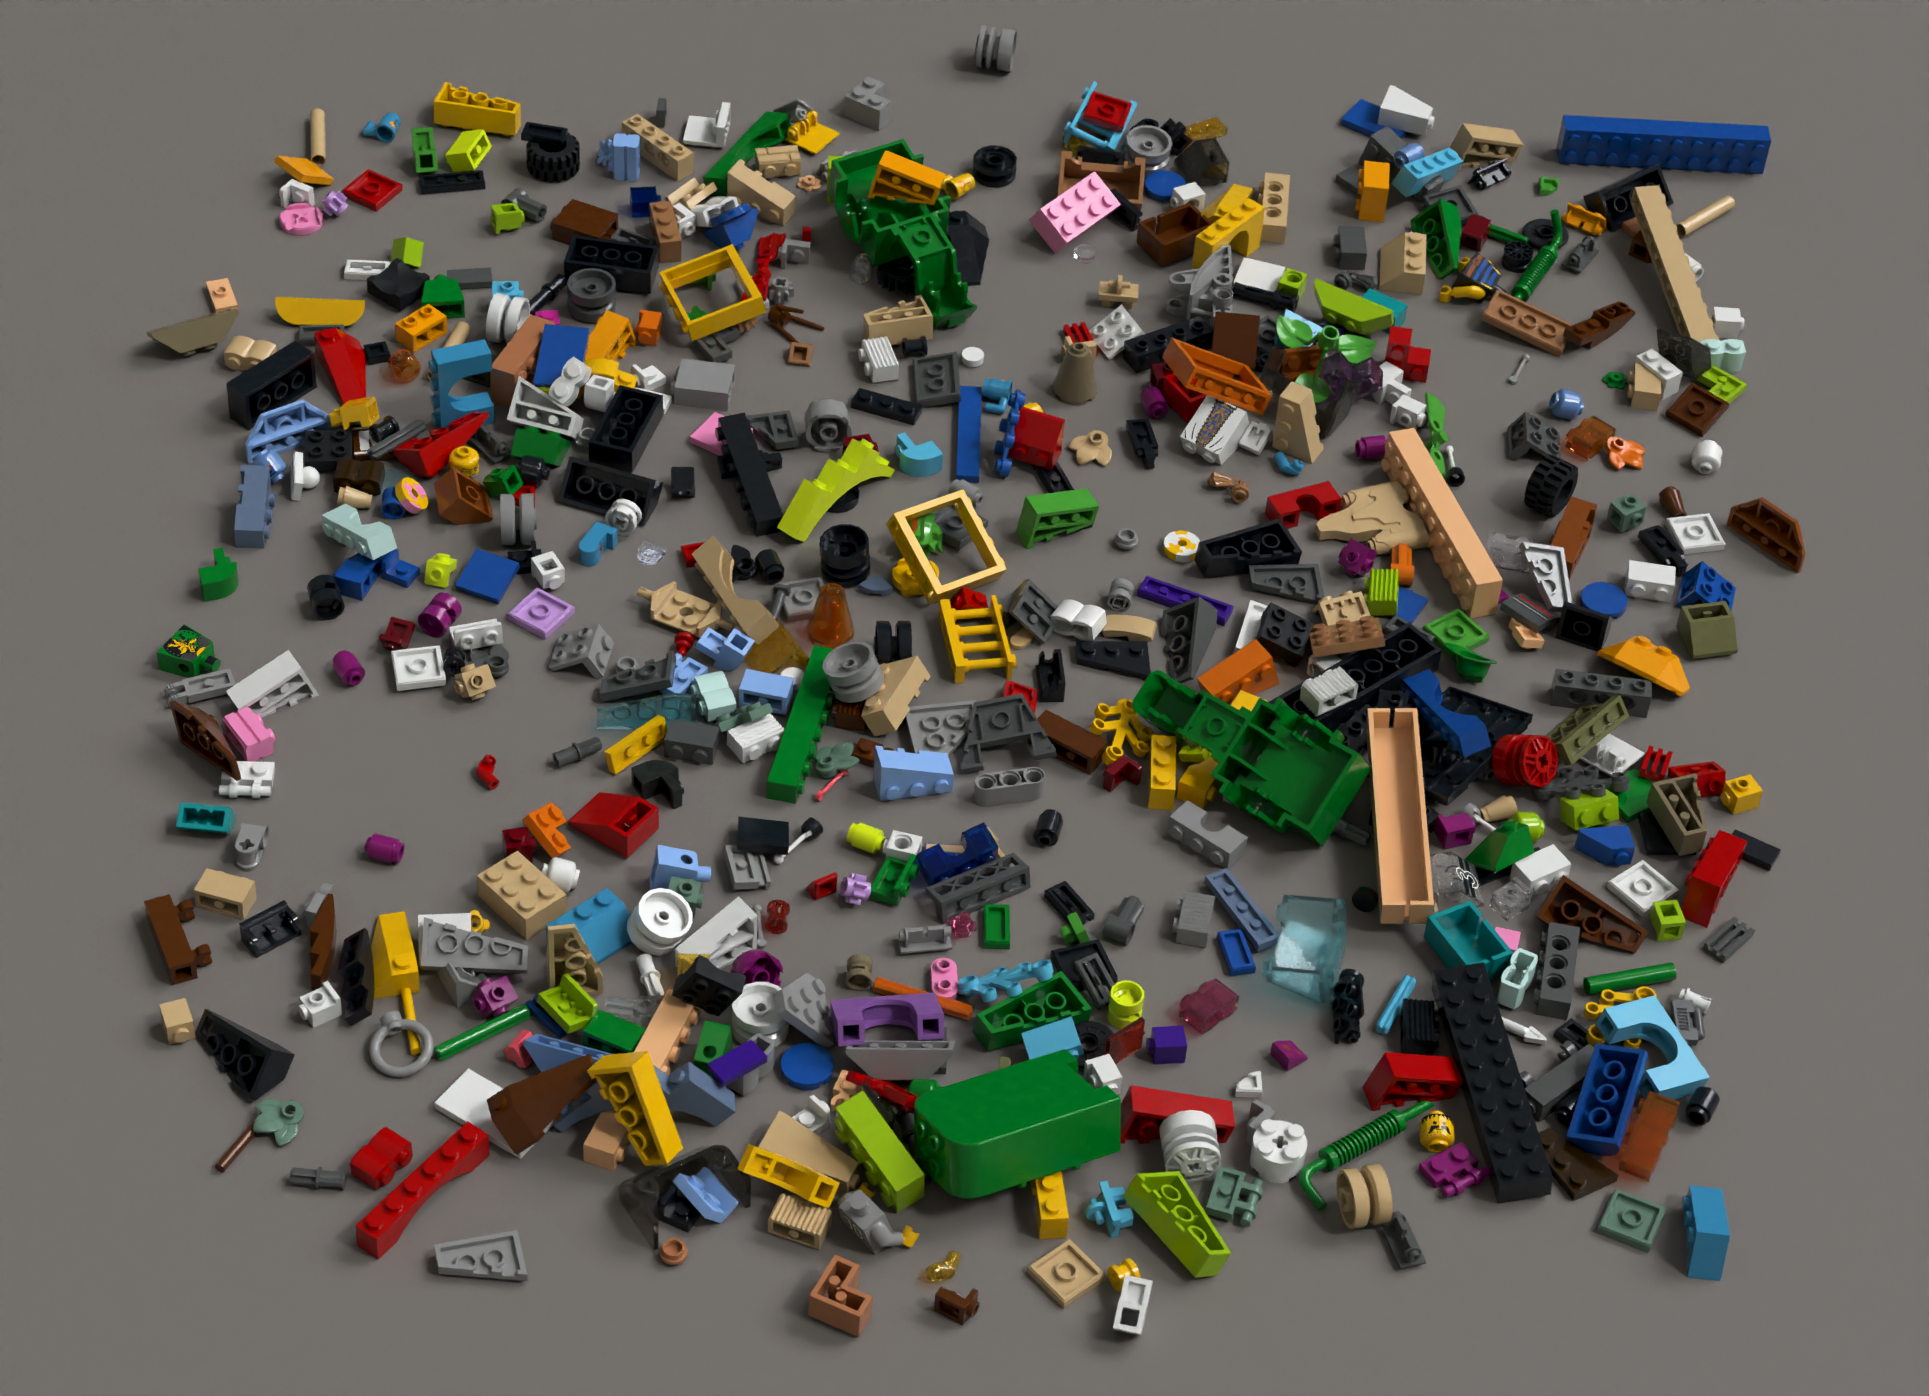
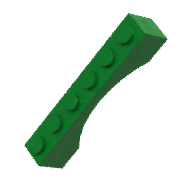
(764, 133)

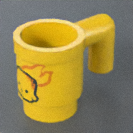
(958, 185)

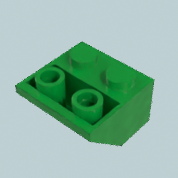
(534, 443)

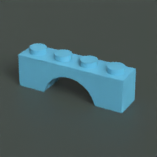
(1419, 172)

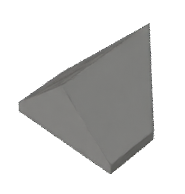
(460, 983)

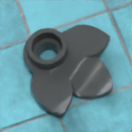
(495, 659)

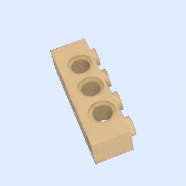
(660, 148)
(1274, 197)

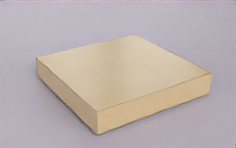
(1066, 1273)

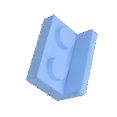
(707, 1194)

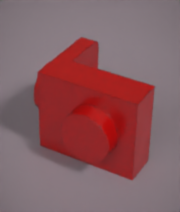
(968, 599)

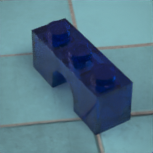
(939, 866)

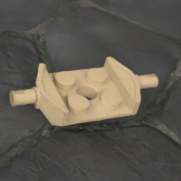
(670, 604)

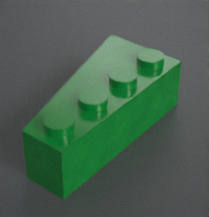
(1031, 1009)

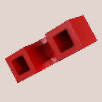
(1317, 499)

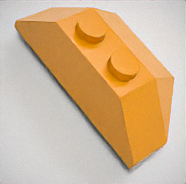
(1649, 662)

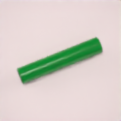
(1630, 978)

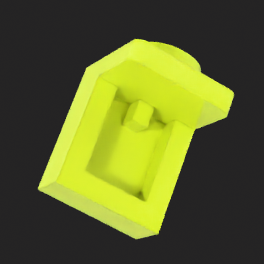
(439, 569)

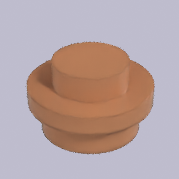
(673, 1251)

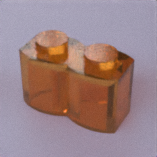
(1589, 437)

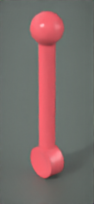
(820, 794)

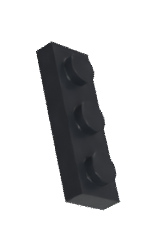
(886, 406)

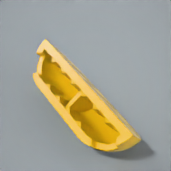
(319, 311)

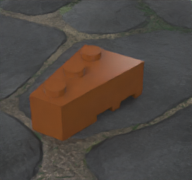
(1574, 530)

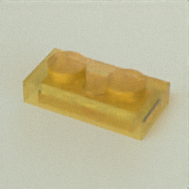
(1207, 129)

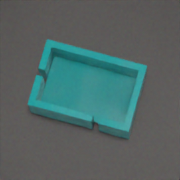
(1455, 939)

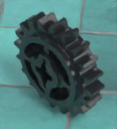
(897, 275)

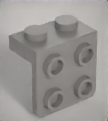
(586, 646)

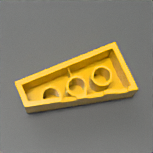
(476, 111)

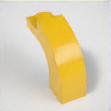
(789, 1175)

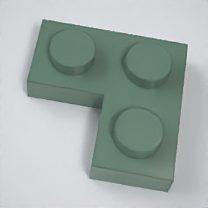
(745, 714)

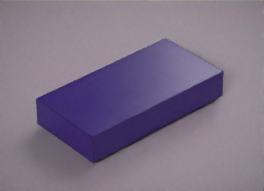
(737, 1063)

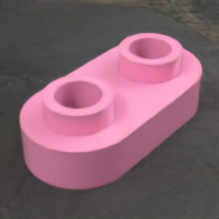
(944, 978)

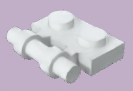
(255, 780)

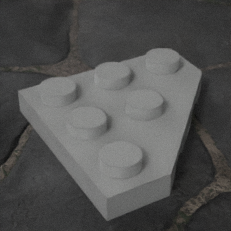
(938, 726)
(805, 1007)

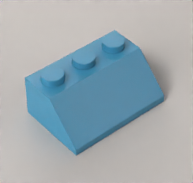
(601, 924)

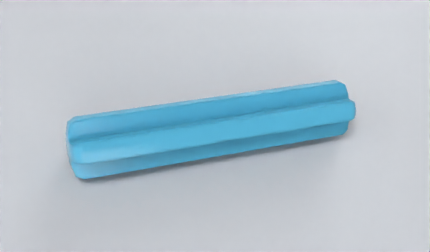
(1394, 1005)

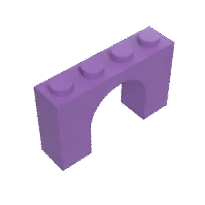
(915, 1011)

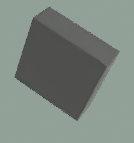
(661, 112)

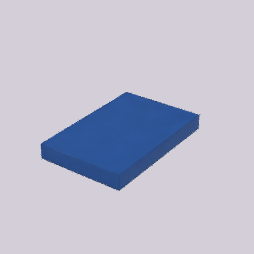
(1364, 119)
(556, 348)

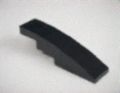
(358, 976)

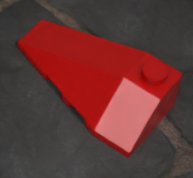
(342, 362)

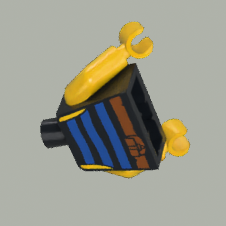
(1476, 280)

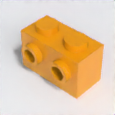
(421, 328)

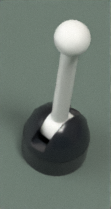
(1452, 473)
(810, 830)

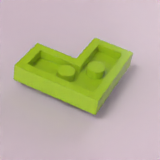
(1722, 384)

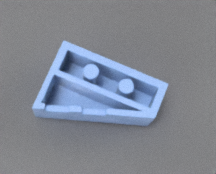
(911, 774)

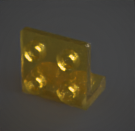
(776, 651)

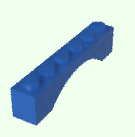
(1464, 732)

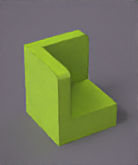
(408, 251)

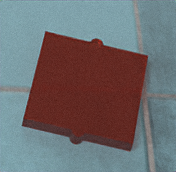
(1125, 1041)

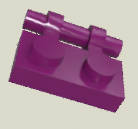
(1450, 1164)

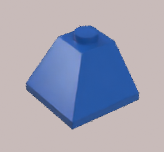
(733, 231)

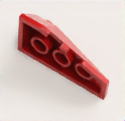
(432, 453)

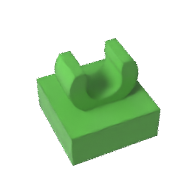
(1075, 931)

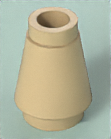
(354, 498)
(1499, 809)

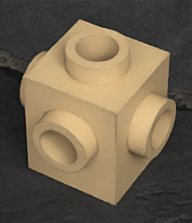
(474, 681)

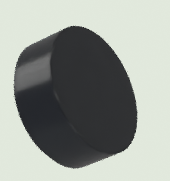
(1365, 899)

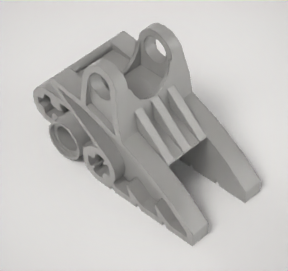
(1204, 288)

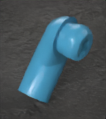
(1287, 467)

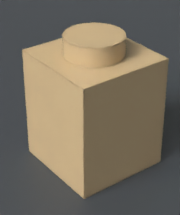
(177, 1021)

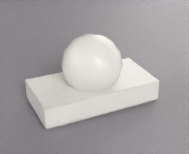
(301, 476)

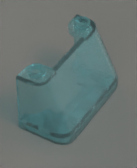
(1309, 947)

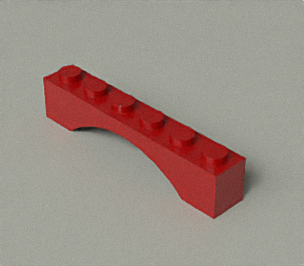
(387, 1221)

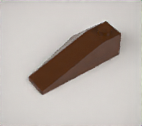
(204, 737)
(531, 1104)

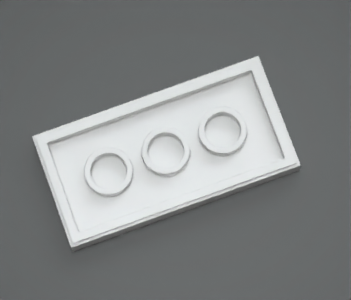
(468, 1102)

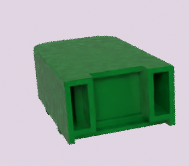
(1014, 1126)

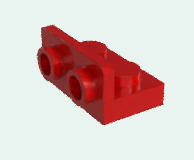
(1709, 776)

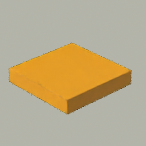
(303, 170)

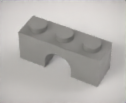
(1220, 847)

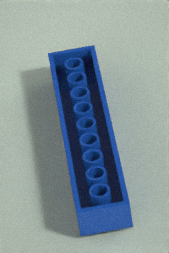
(1663, 142)

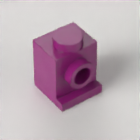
(1454, 830)

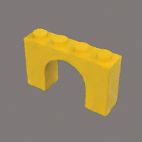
(1238, 227)

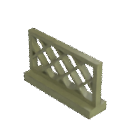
(1587, 728)

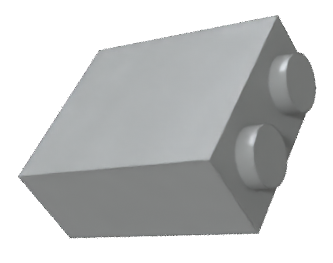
(703, 384)

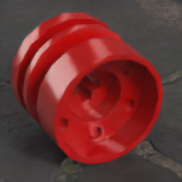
(1524, 760)

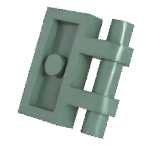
(1226, 1192)

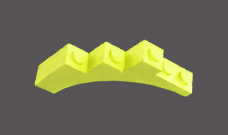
(835, 479)

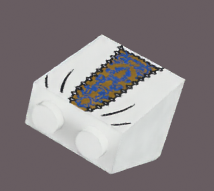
(1215, 430)

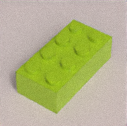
(879, 1152)

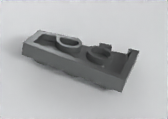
(649, 678)

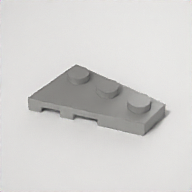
(483, 1256)

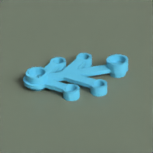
(1004, 979)

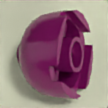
(758, 967)

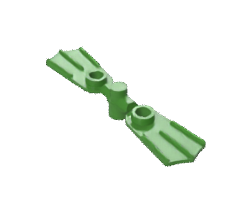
(1436, 417)

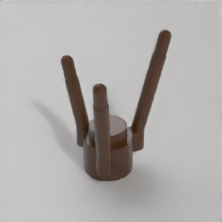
(780, 315)

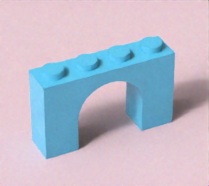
(1649, 1021)

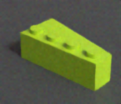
(1178, 1220)

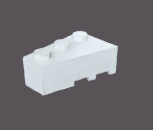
(724, 935)

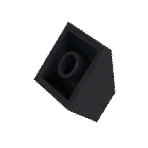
(1583, 626)

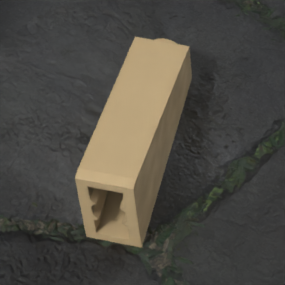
(804, 1146)

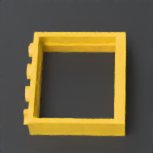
(700, 268)
(918, 561)

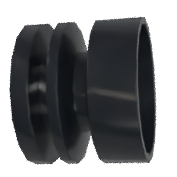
(845, 555)

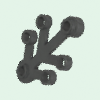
(1583, 784)

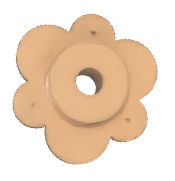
(809, 183)

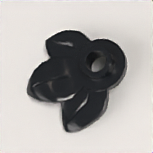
(744, 565)

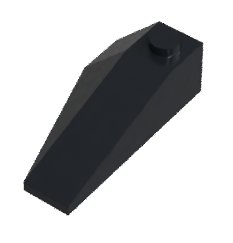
(245, 1056)

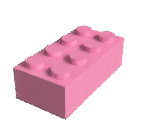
(1074, 212)

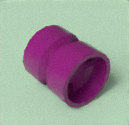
(439, 615)

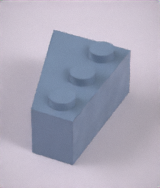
(254, 507)

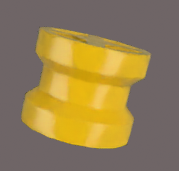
(1117, 1273)

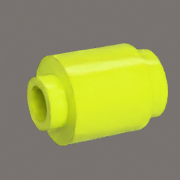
(866, 837)

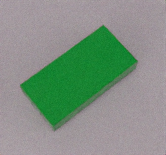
(996, 926)

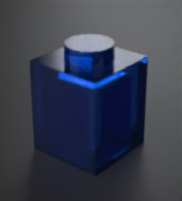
(640, 199)

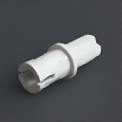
(650, 976)

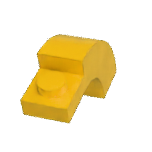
(609, 369)

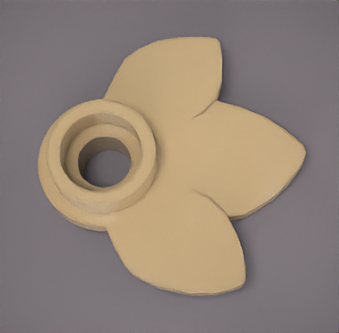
(1089, 449)

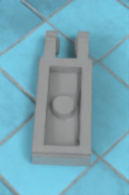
(200, 687)

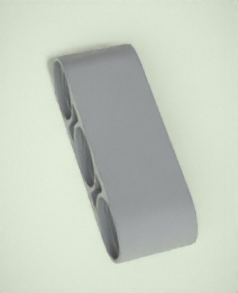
(1009, 786)

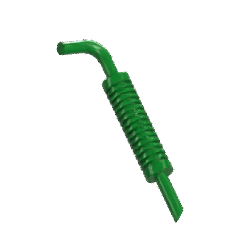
(1540, 264)
(1356, 1144)

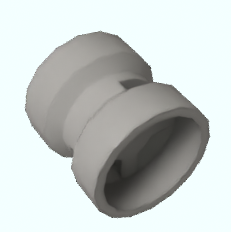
(1120, 595)

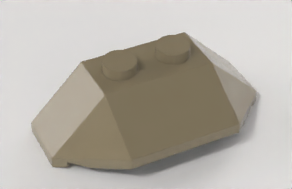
(196, 333)

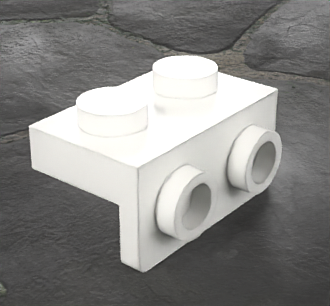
(476, 634)

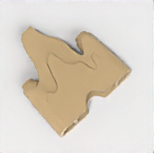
(1376, 517)

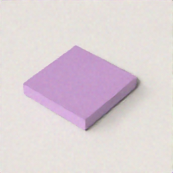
(541, 613)

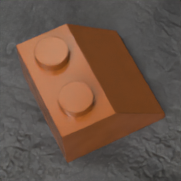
(462, 499)

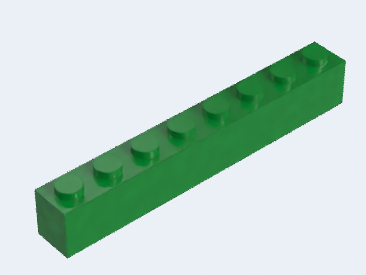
(802, 731)

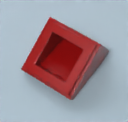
(823, 886)

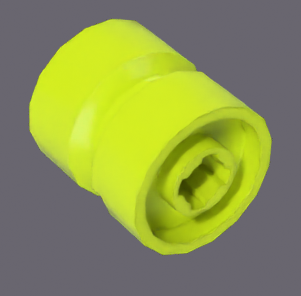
(1125, 1003)

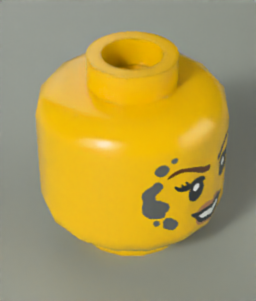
(465, 460)

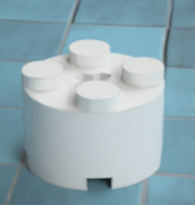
(1278, 1150)

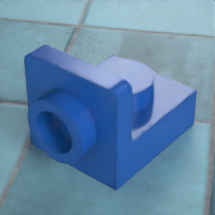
(397, 570)

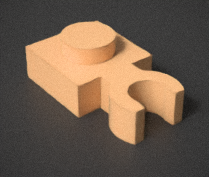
(1524, 636)
(843, 1090)

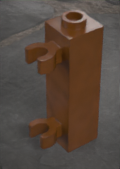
(171, 940)

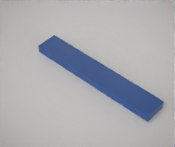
(969, 434)

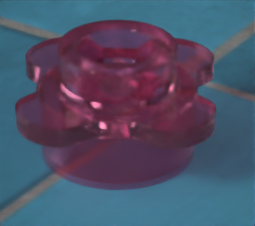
(962, 925)

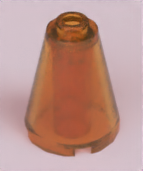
(831, 618)

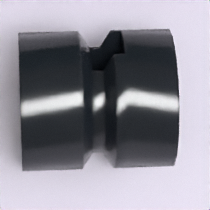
(325, 597)

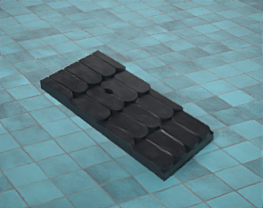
(1447, 771)

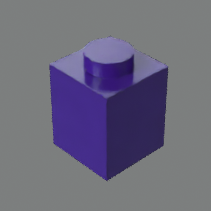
(1167, 1045)

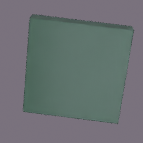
(1631, 1220)

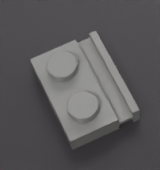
(746, 868)

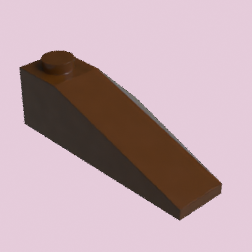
(1598, 922)

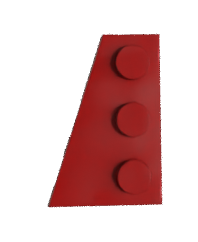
(885, 1090)

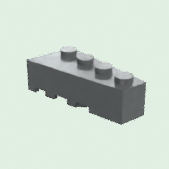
(1382, 147)

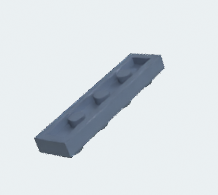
(1242, 909)

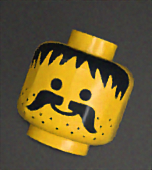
(1436, 1132)

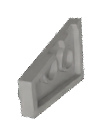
(1549, 572)

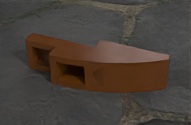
(1600, 326)

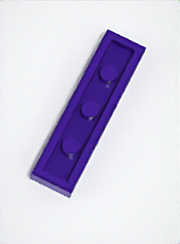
(1172, 595)

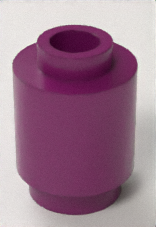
(1153, 402)
(1371, 447)
(348, 668)
(384, 848)

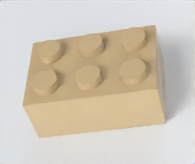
(521, 895)

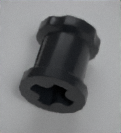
(914, 346)
(385, 424)
(449, 657)

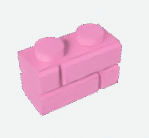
(248, 734)

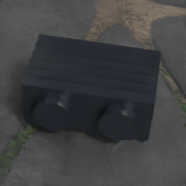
(1418, 1027)

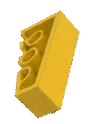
(639, 1104)

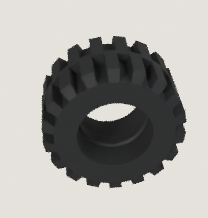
(554, 162)
(1551, 485)

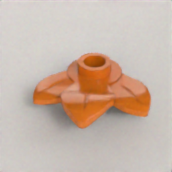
(1624, 452)

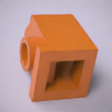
(649, 327)

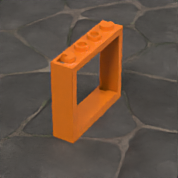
(1215, 376)

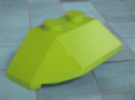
(1351, 310)

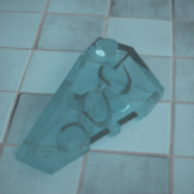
(636, 713)

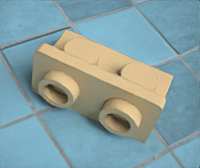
(691, 193)
(1345, 607)

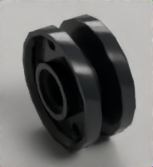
(994, 166)

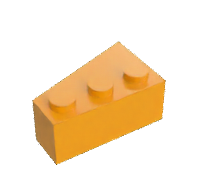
(610, 337)

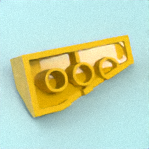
(1227, 201)
(393, 956)

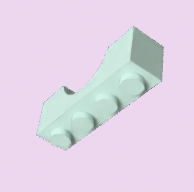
(369, 540)

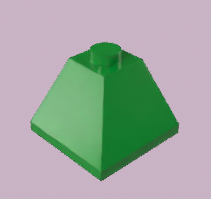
(1503, 847)

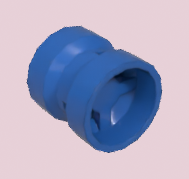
(391, 507)

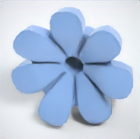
(603, 153)

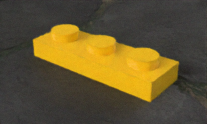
(636, 744)

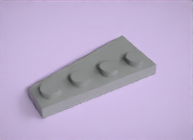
(470, 950)

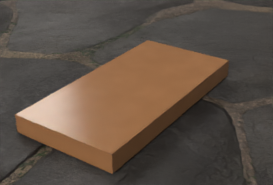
(1526, 322)

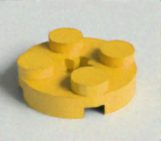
(905, 582)

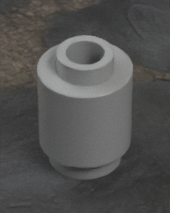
(972, 491)

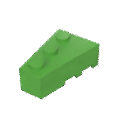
(1054, 513)

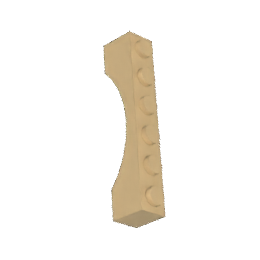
(749, 614)

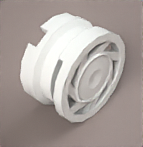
(623, 516)

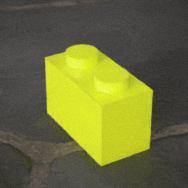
(468, 150)

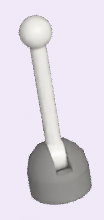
(1475, 814)

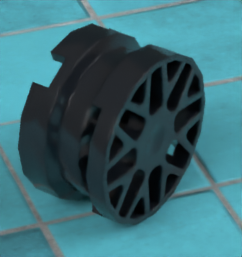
(1517, 256)

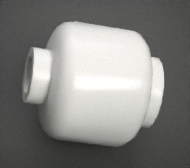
(1707, 457)
(562, 873)

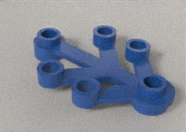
(1007, 425)

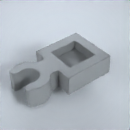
(312, 907)

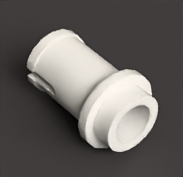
(1698, 1000)

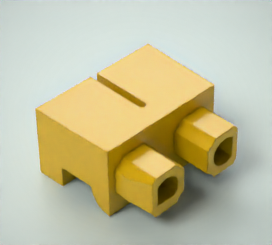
(355, 410)

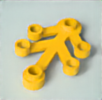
(1125, 713)
(1641, 992)

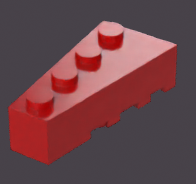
(1711, 877)
(1147, 1108)

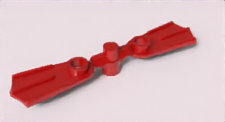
(767, 252)

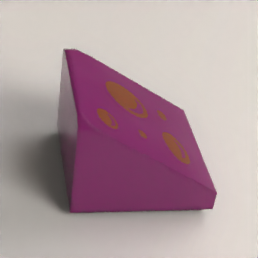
(1287, 1054)

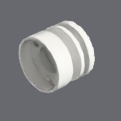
(1190, 1145)

